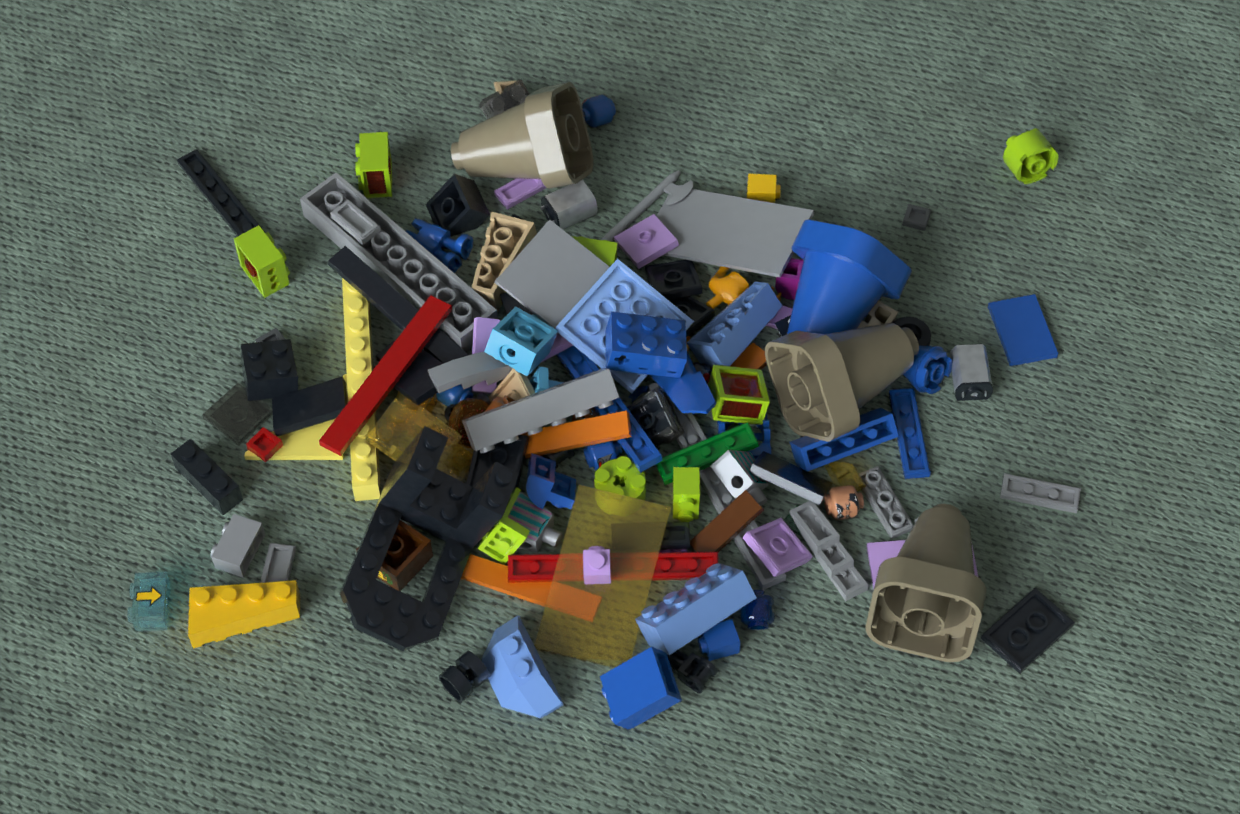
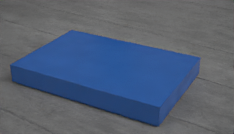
(1022, 330)

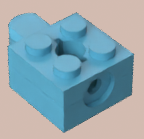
(524, 335)

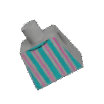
(734, 473)
(536, 520)

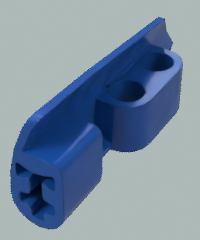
(689, 392)

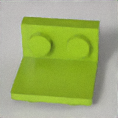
(505, 535)

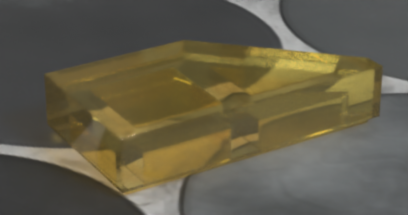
(844, 474)

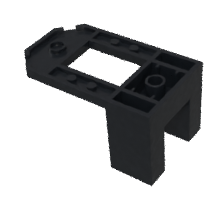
(438, 506)

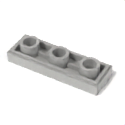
(889, 513)

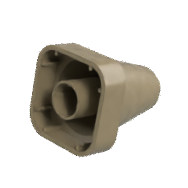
(530, 141)
(833, 375)
(928, 593)

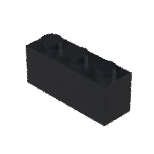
(206, 476)

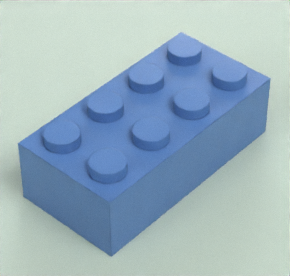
(695, 608)

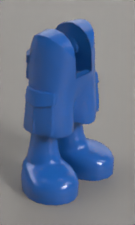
(435, 238)

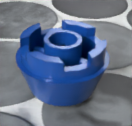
(929, 369)

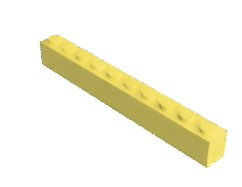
(358, 367)

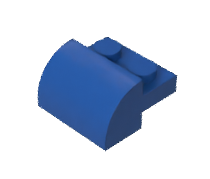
(547, 485)

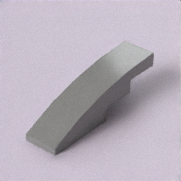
(469, 371)
(828, 550)

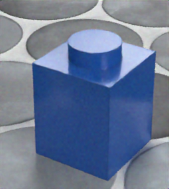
(720, 641)

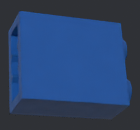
(640, 688)

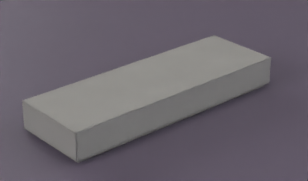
(1040, 493)

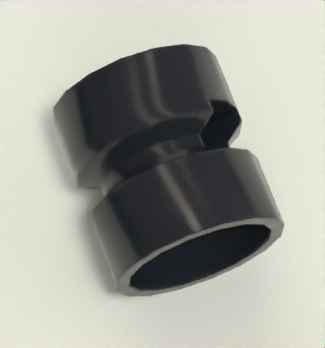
(455, 678)

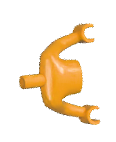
(727, 287)

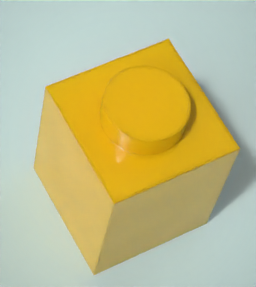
(763, 187)

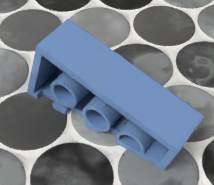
(735, 326)

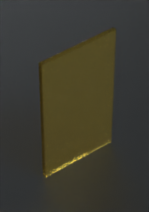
(599, 619)

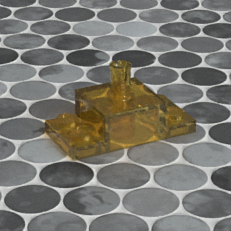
(400, 427)

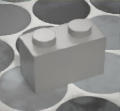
(237, 545)

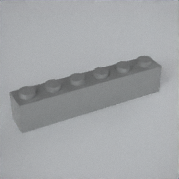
(540, 409)

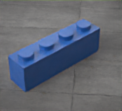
(873, 429)

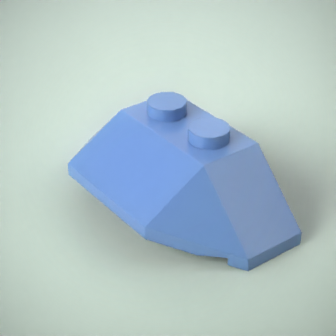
(519, 672)

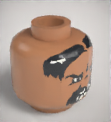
(843, 502)

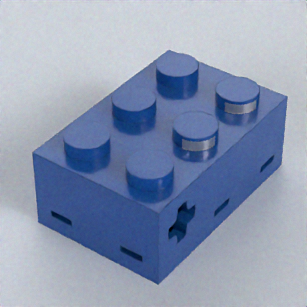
(646, 344)

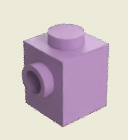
(596, 565)

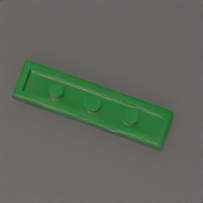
(708, 451)

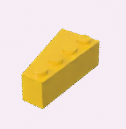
(239, 608)

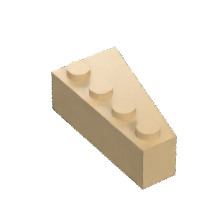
(503, 243)

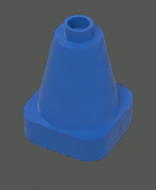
(841, 277)

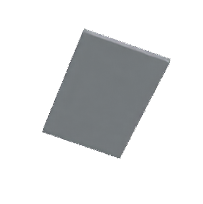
(733, 231)
(551, 274)

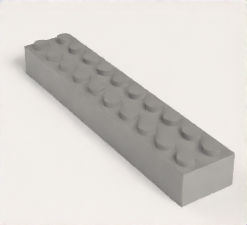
(398, 259)

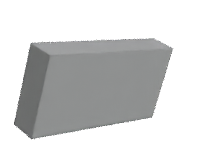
(355, 222)
(278, 563)

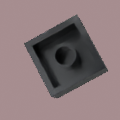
(268, 369)

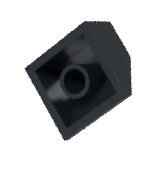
(458, 206)

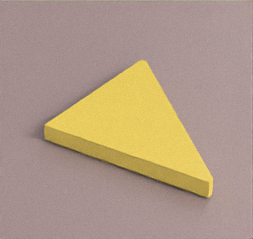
(303, 443)

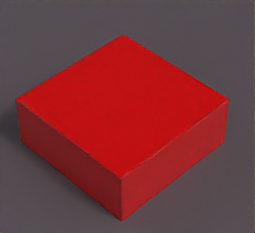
(264, 444)

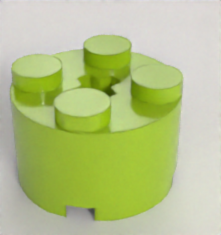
(1030, 156)
(621, 478)

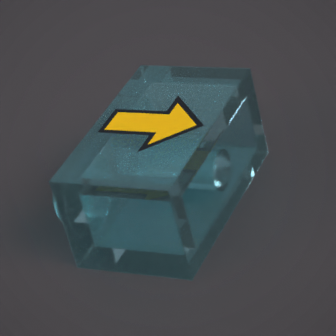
(150, 601)

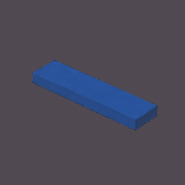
(910, 433)

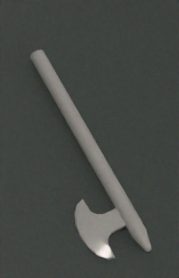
(677, 193)

